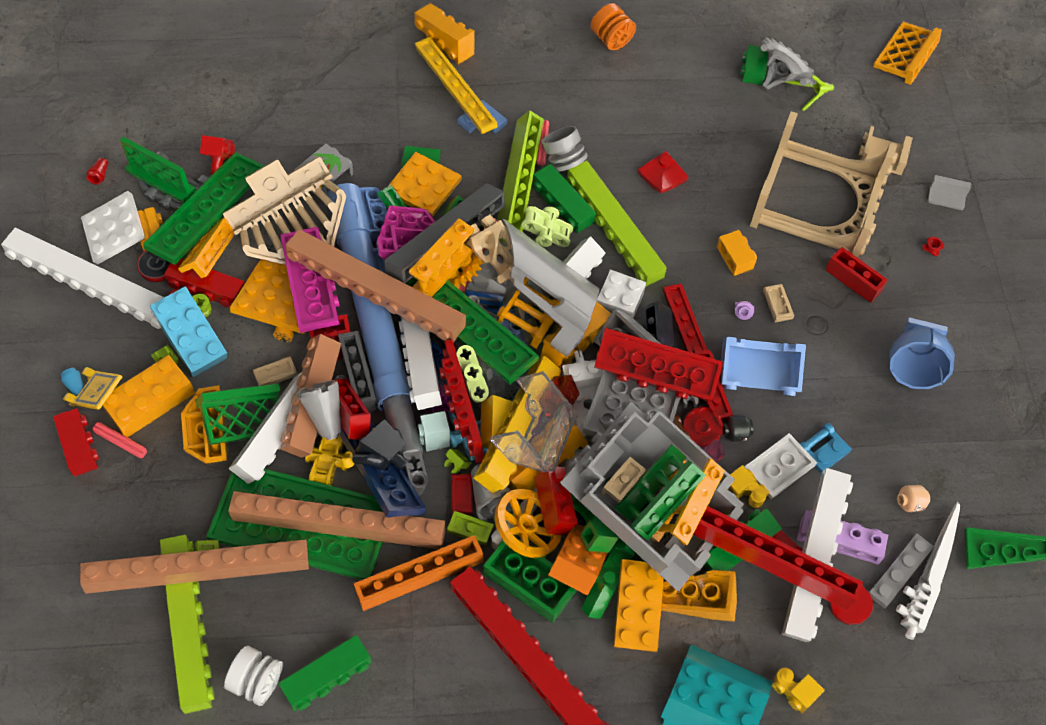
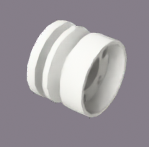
(253, 675)

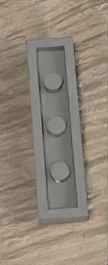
(900, 570)

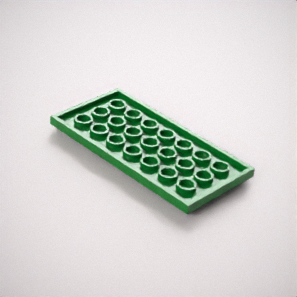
(325, 551)

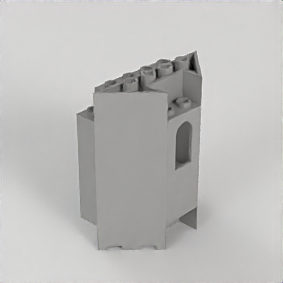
(645, 440)

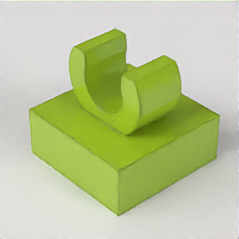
(163, 352)
(459, 460)

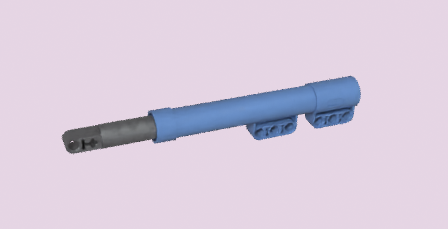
(357, 229)

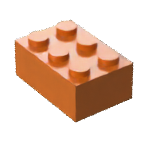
(576, 564)

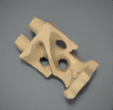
(490, 240)

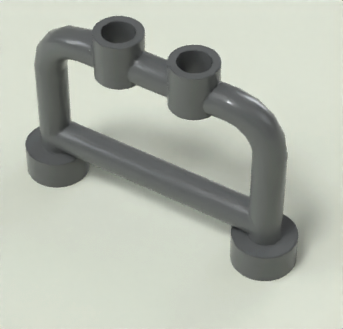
(166, 201)

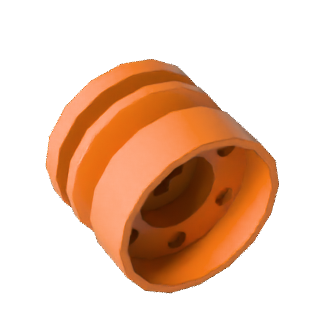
(613, 26)

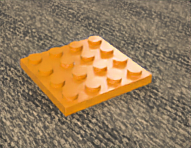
(267, 296)

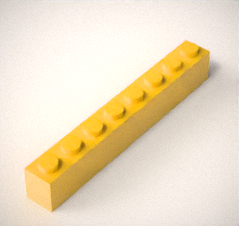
(495, 467)

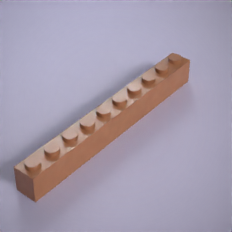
(376, 286)
(336, 520)
(193, 566)

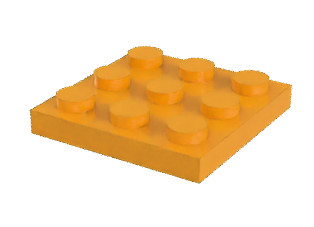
(425, 183)

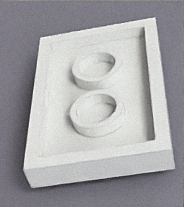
(781, 465)

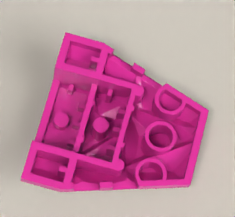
(400, 227)

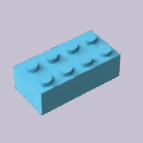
(188, 332)

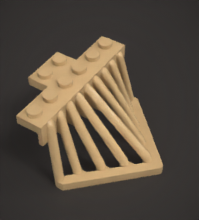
(274, 191)

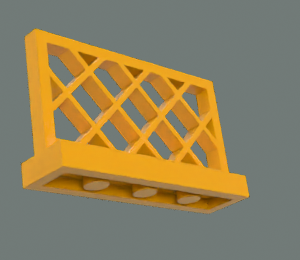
(919, 55)

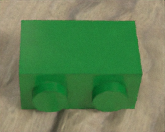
(755, 65)

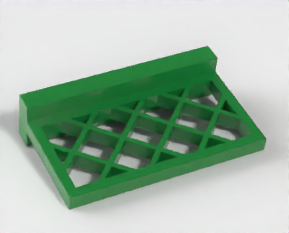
(156, 171)
(235, 397)

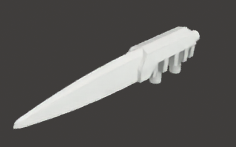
(926, 592)

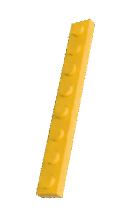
(456, 85)

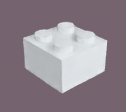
(621, 293)

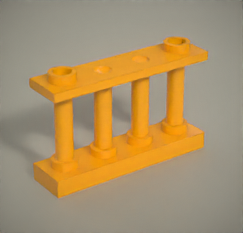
(442, 259)
(536, 332)
(694, 507)

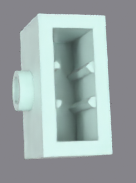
(434, 431)

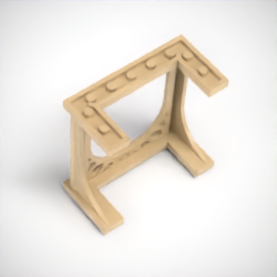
(866, 171)

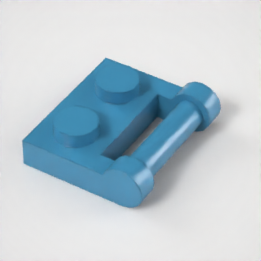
(830, 452)

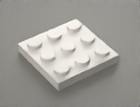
(112, 227)

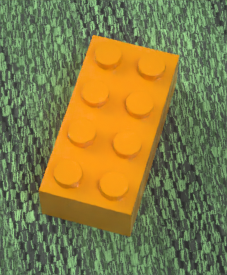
(147, 396)

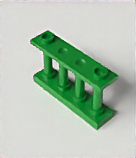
(668, 499)

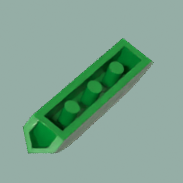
(607, 581)

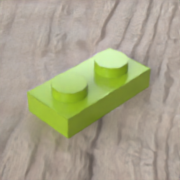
(468, 526)

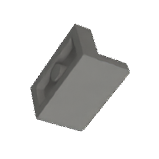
(948, 192)

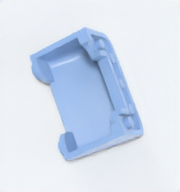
(762, 365)

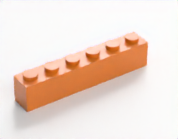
(418, 573)

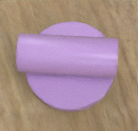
(744, 310)

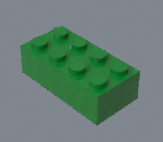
(528, 581)

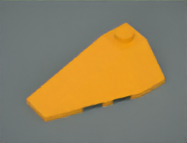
(703, 596)

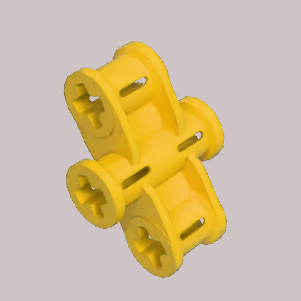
(326, 460)

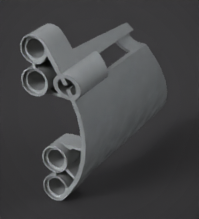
(559, 280)

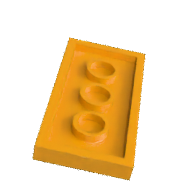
(638, 607)

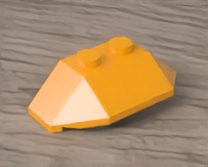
(194, 432)

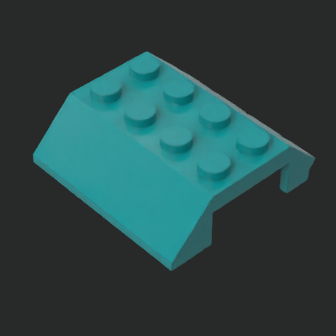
(715, 693)

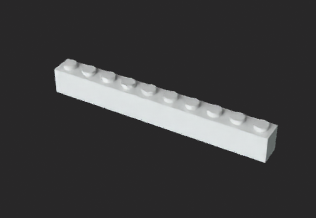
(81, 275)

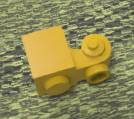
(746, 485)
(799, 694)

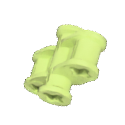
(547, 226)
(476, 382)

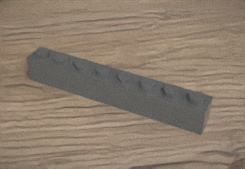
(472, 210)

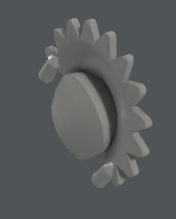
(785, 65)

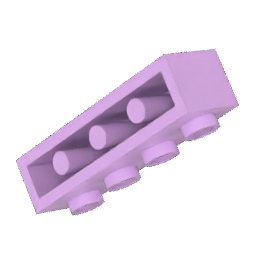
(853, 540)

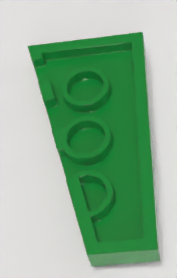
(999, 548)

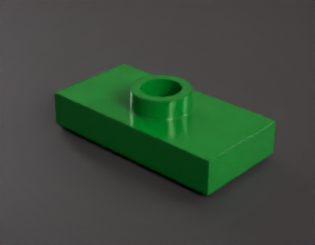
(390, 197)

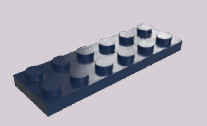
(388, 486)

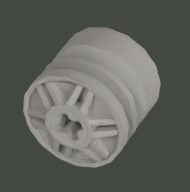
(564, 148)

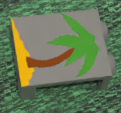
(333, 161)

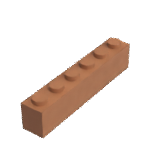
(317, 368)

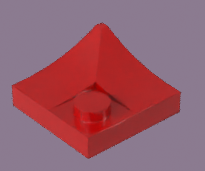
(663, 173)

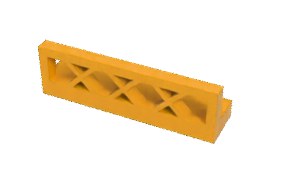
(208, 249)

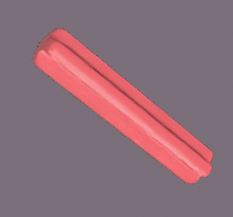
(541, 155)
(120, 440)

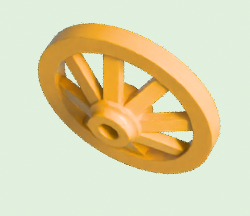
(524, 525)

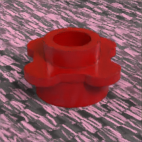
(936, 243)

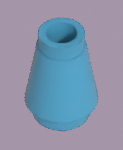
(72, 380)

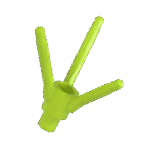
(820, 88)

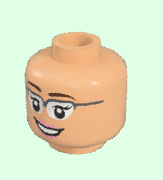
(913, 498)

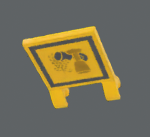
(96, 389)

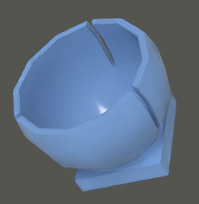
(922, 355)

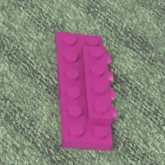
(311, 292)

